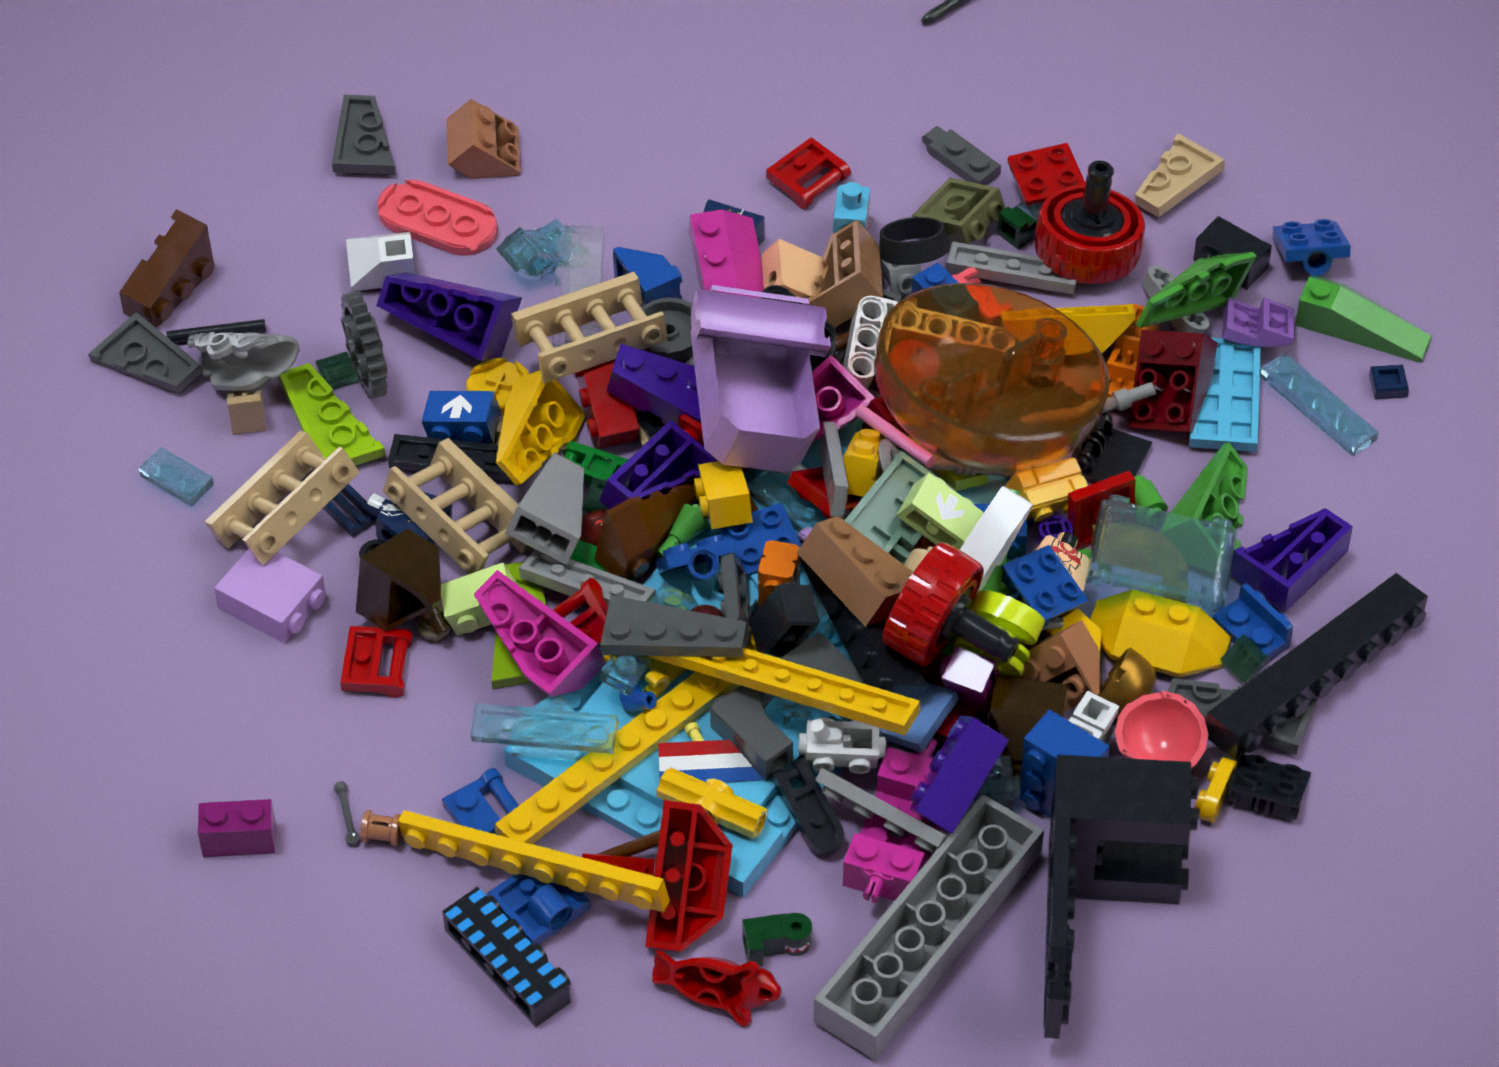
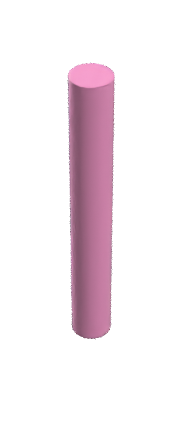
(895, 436)

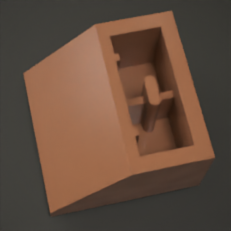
(482, 142)
(1067, 659)

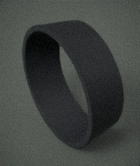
(913, 252)

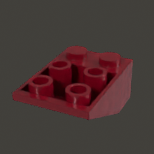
(1181, 373)

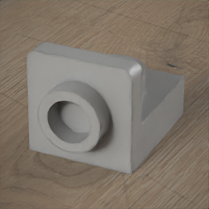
(900, 277)

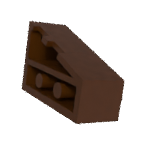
(171, 272)

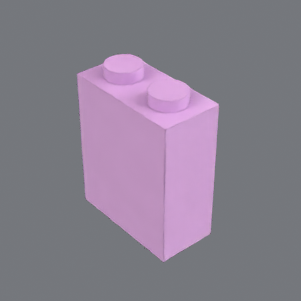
(271, 595)

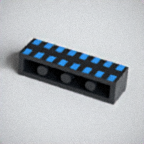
(507, 956)

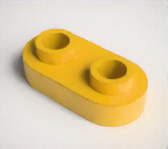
(1211, 800)

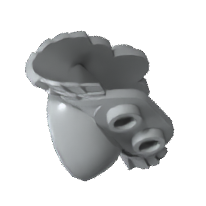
(236, 370)

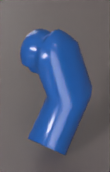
(638, 700)

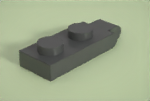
(961, 156)
(734, 585)

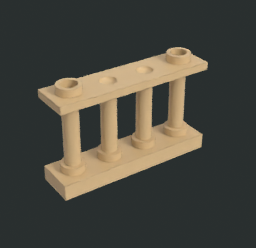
(582, 307)
(468, 483)
(269, 485)

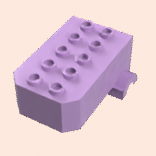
(756, 375)

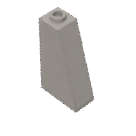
(551, 510)

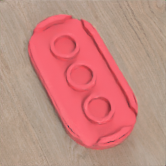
(438, 217)

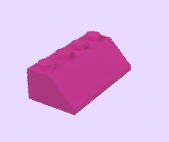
(726, 251)

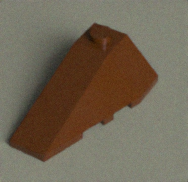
(638, 528)

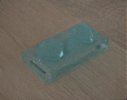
(176, 476)

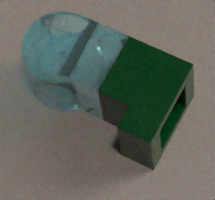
(1022, 219)

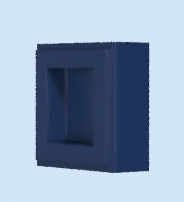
(1388, 381)

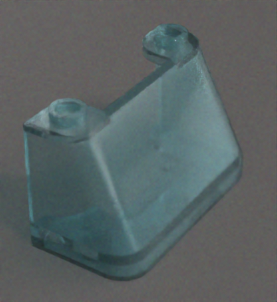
(1162, 553)

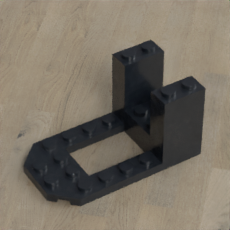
(1111, 838)

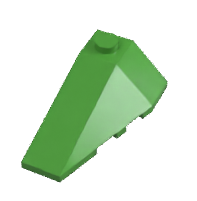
(1198, 288)
(1353, 317)
(1217, 490)

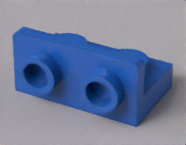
(1257, 620)

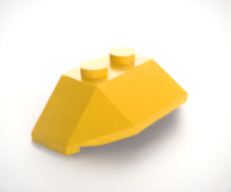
(1102, 323)
(1166, 632)

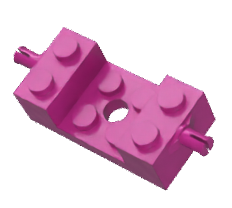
(875, 858)

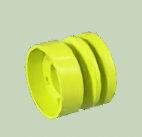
(1014, 618)

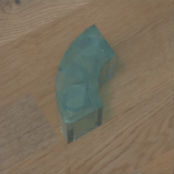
(533, 251)

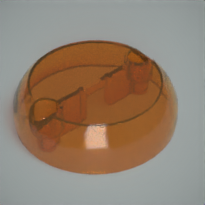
(989, 376)

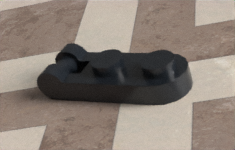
(809, 808)

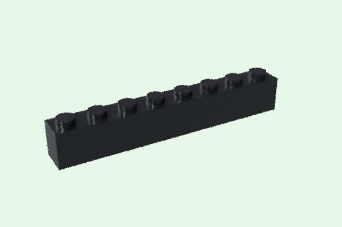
(1315, 666)

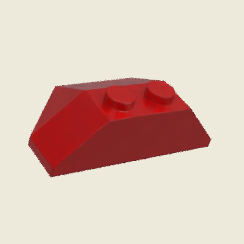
(695, 870)

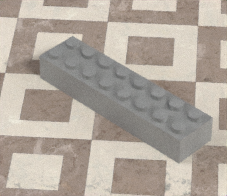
(928, 927)

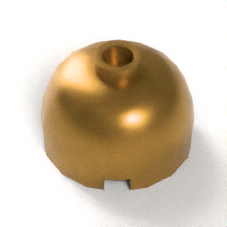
(1128, 679)

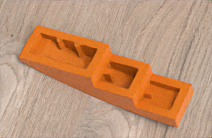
(1124, 356)

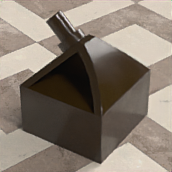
(401, 582)
(1018, 707)

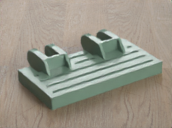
(878, 509)

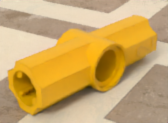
(716, 799)

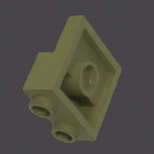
(963, 209)

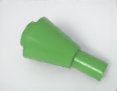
(686, 527)

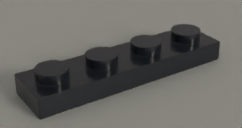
(417, 452)

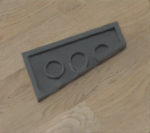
(663, 630)
(1208, 695)

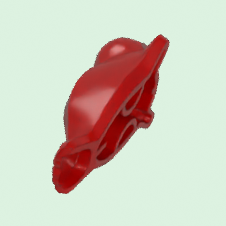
(719, 983)

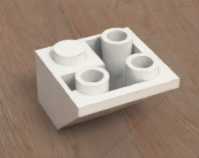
(377, 257)

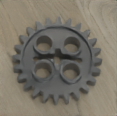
(364, 344)

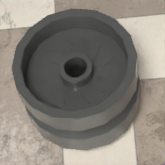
(678, 328)

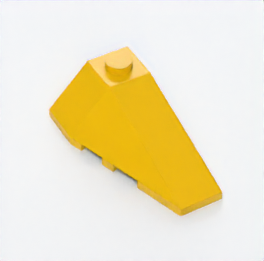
(535, 425)

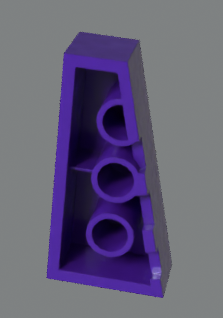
(458, 314)
(655, 384)

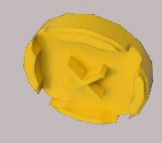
(495, 376)

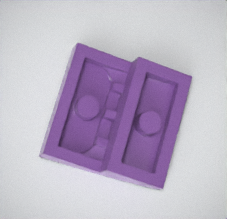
(1263, 326)

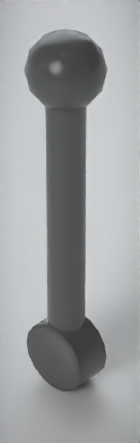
(352, 838)

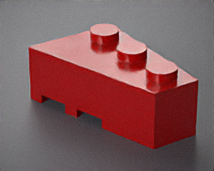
(610, 418)

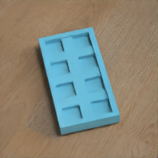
(1231, 400)

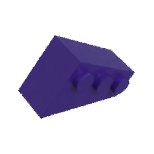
(659, 465)
(1293, 560)
(957, 773)

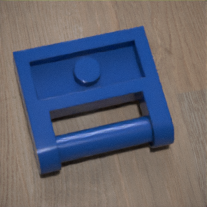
(472, 810)

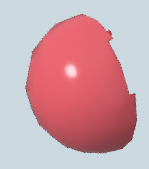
(1161, 729)

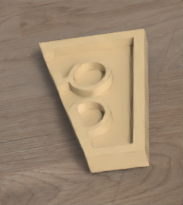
(1178, 175)

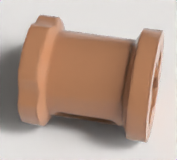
(380, 828)

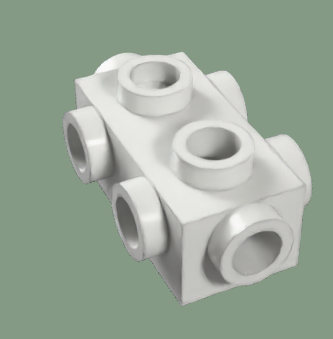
(841, 744)

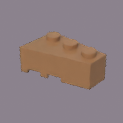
(849, 273)
(855, 569)

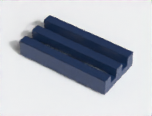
(351, 528)

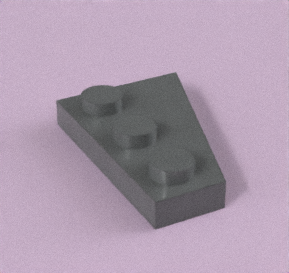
(361, 138)
(146, 354)

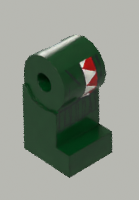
(776, 935)

